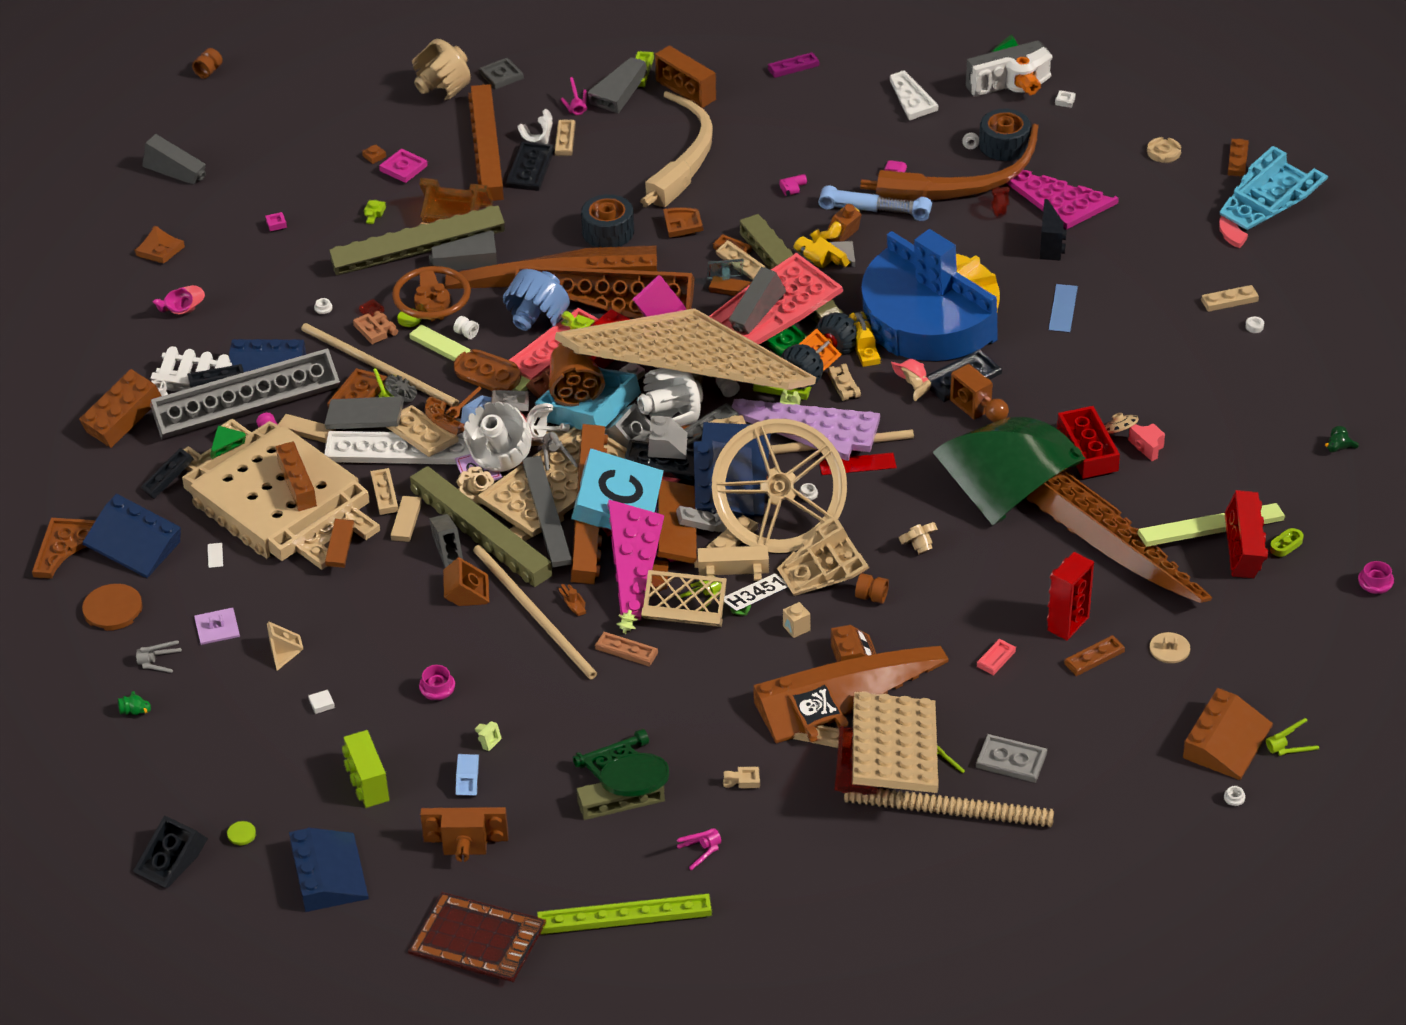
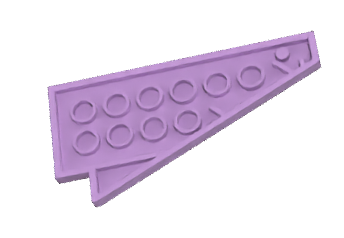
(843, 428)

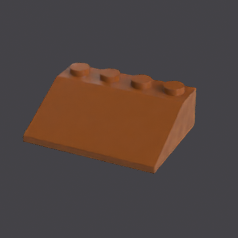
(1226, 735)

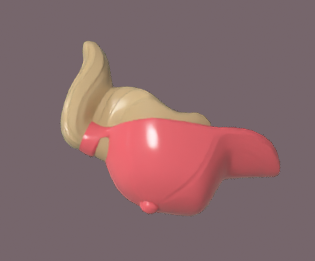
(914, 374)

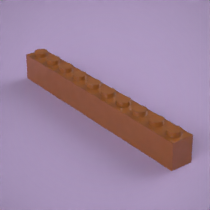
(485, 140)
(585, 535)

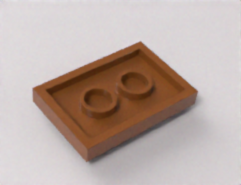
(359, 385)

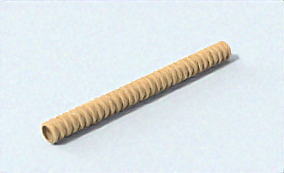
(954, 806)

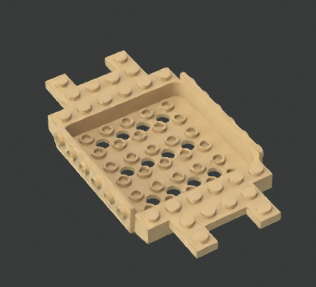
(252, 520)

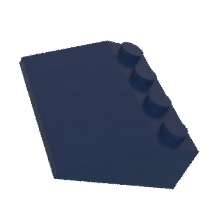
(261, 353)
(740, 469)
(132, 536)
(327, 868)

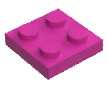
(403, 165)

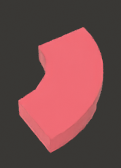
(1232, 232)

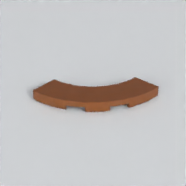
(434, 411)

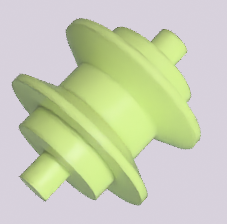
(627, 621)

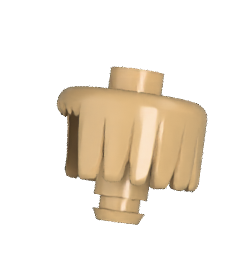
(441, 68)

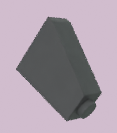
(446, 538)

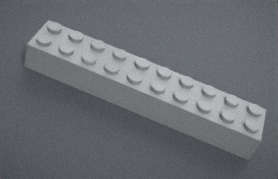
(244, 393)

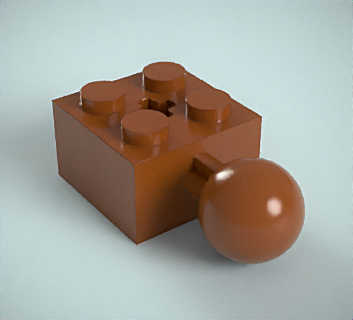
(973, 394)

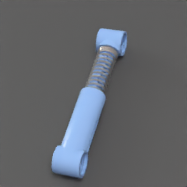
(831, 198)

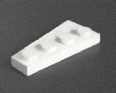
(912, 96)

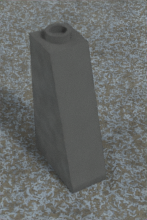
(618, 86)
(172, 161)
(466, 253)
(757, 300)

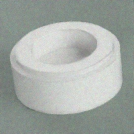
(1254, 324)

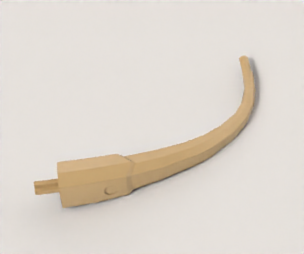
(677, 175)

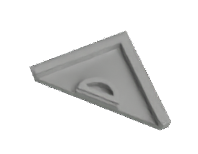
(846, 247)

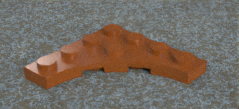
(60, 541)

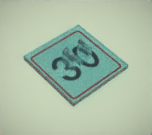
(725, 268)

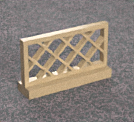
(683, 615)

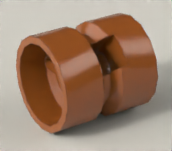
(207, 63)
(871, 588)

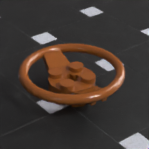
(431, 297)

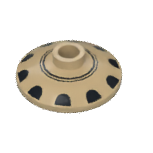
(1121, 422)

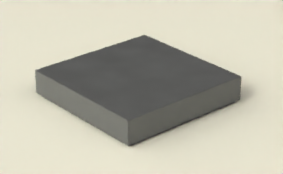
(501, 73)

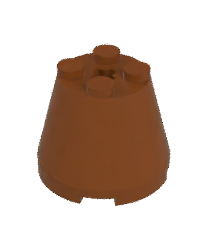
(573, 377)

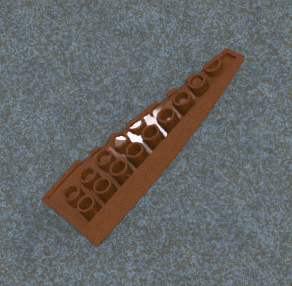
(616, 288)
(868, 673)

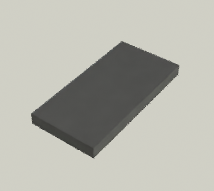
(364, 412)

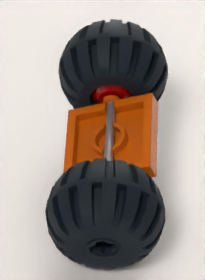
(830, 340)

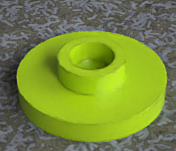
(408, 321)
(241, 833)

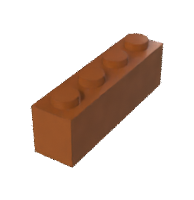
(296, 476)

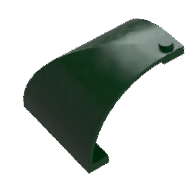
(1007, 462)

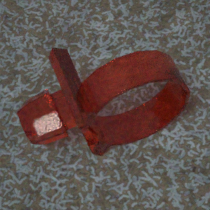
(1000, 200)

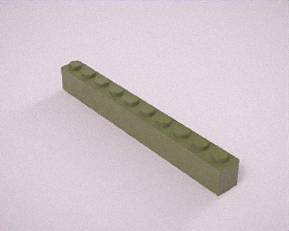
(414, 240)
(773, 252)
(481, 526)

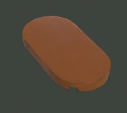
(487, 370)

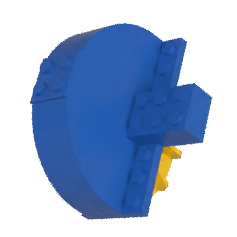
(929, 299)

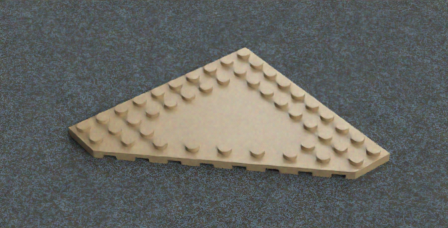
(689, 344)

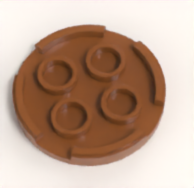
(112, 606)

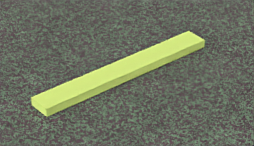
(448, 348)
(1199, 526)

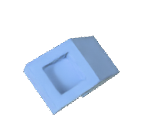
(467, 774)

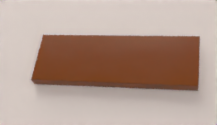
(676, 540)

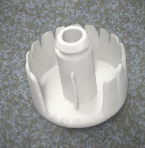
(671, 393)
(497, 436)

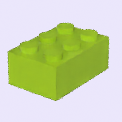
(365, 769)

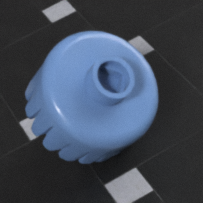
(535, 293)

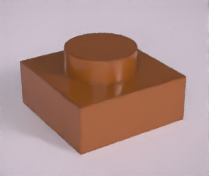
(374, 154)

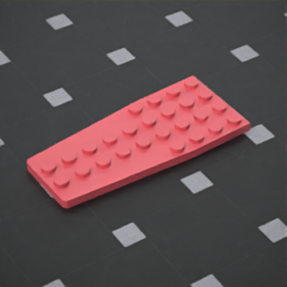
(805, 292)

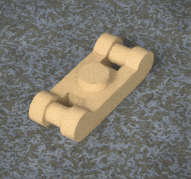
(843, 383)

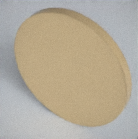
(1169, 647)

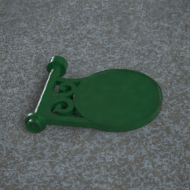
(628, 771)

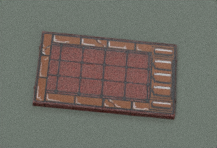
(477, 937)

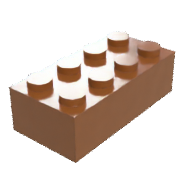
(685, 76)
(120, 408)

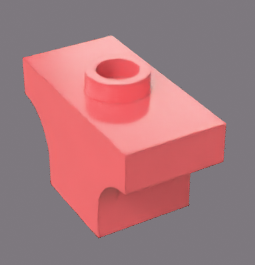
(1147, 439)

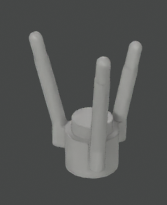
(552, 443)
(146, 655)

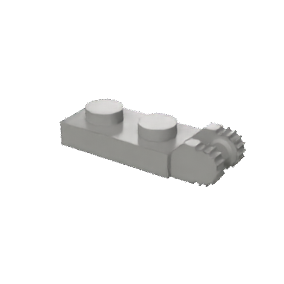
(700, 519)

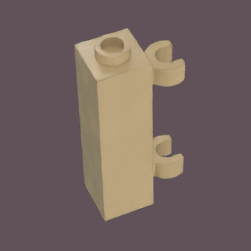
(733, 561)

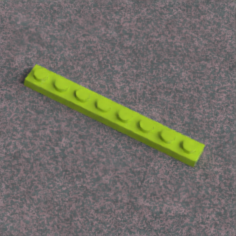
(626, 913)

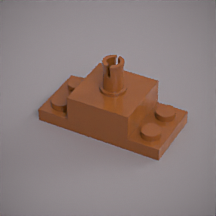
(464, 829)

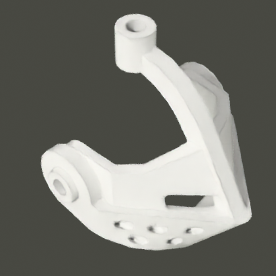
(543, 138)
(541, 411)

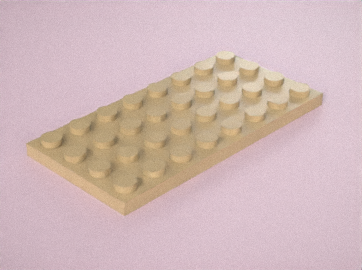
(511, 494)
(894, 742)

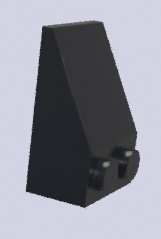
(1052, 234)
(170, 852)

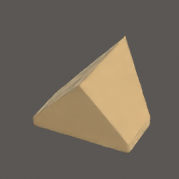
(283, 644)

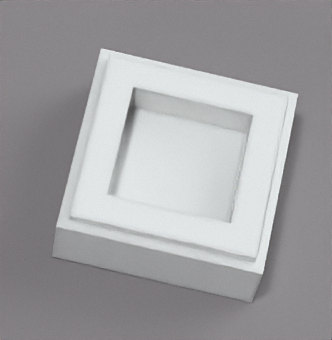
(1065, 99)
(321, 701)

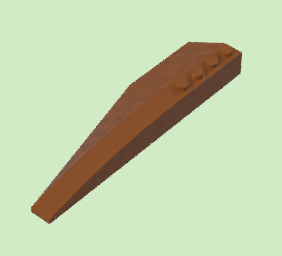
(615, 258)
(1104, 528)

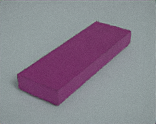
(793, 65)

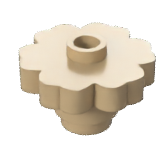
(474, 482)
(919, 537)

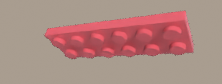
(536, 356)

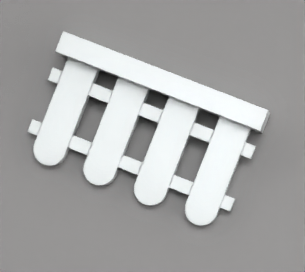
(178, 379)

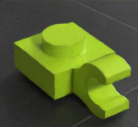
(374, 209)
(575, 323)

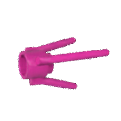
(576, 106)
(707, 839)

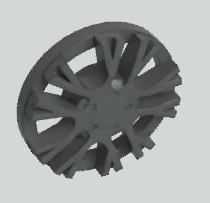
(400, 388)

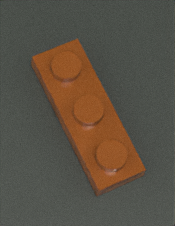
(1238, 157)

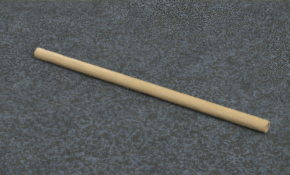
(348, 349)
(879, 437)
(535, 612)

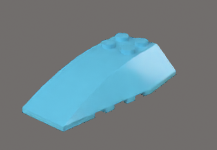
(1269, 189)

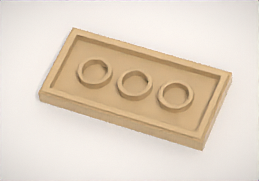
(422, 432)

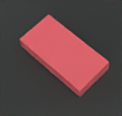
(996, 656)

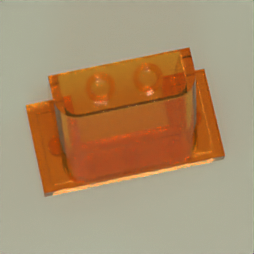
(447, 202)

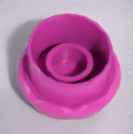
(1376, 577)
(436, 683)

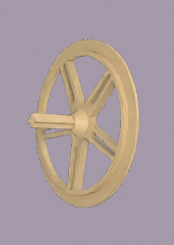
(778, 484)

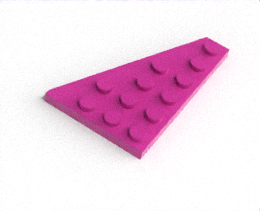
(1070, 202)

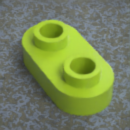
(1286, 542)

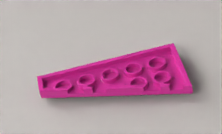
(634, 551)

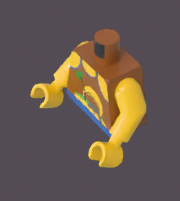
(842, 225)

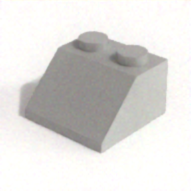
(629, 425)
(667, 438)

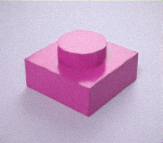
(276, 221)

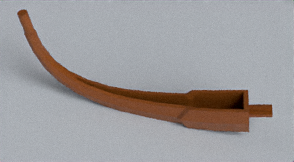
(915, 185)

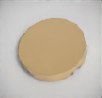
(1164, 150)

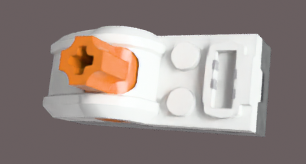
(1015, 68)

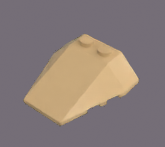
(822, 560)

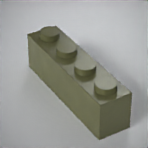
(597, 801)

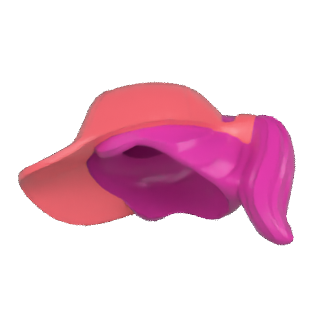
(181, 300)

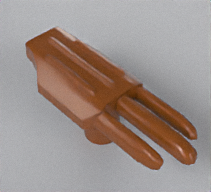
(574, 600)

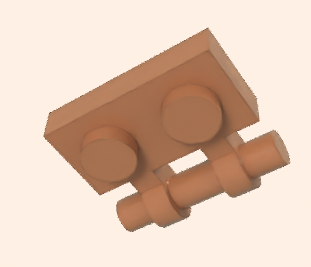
(375, 327)

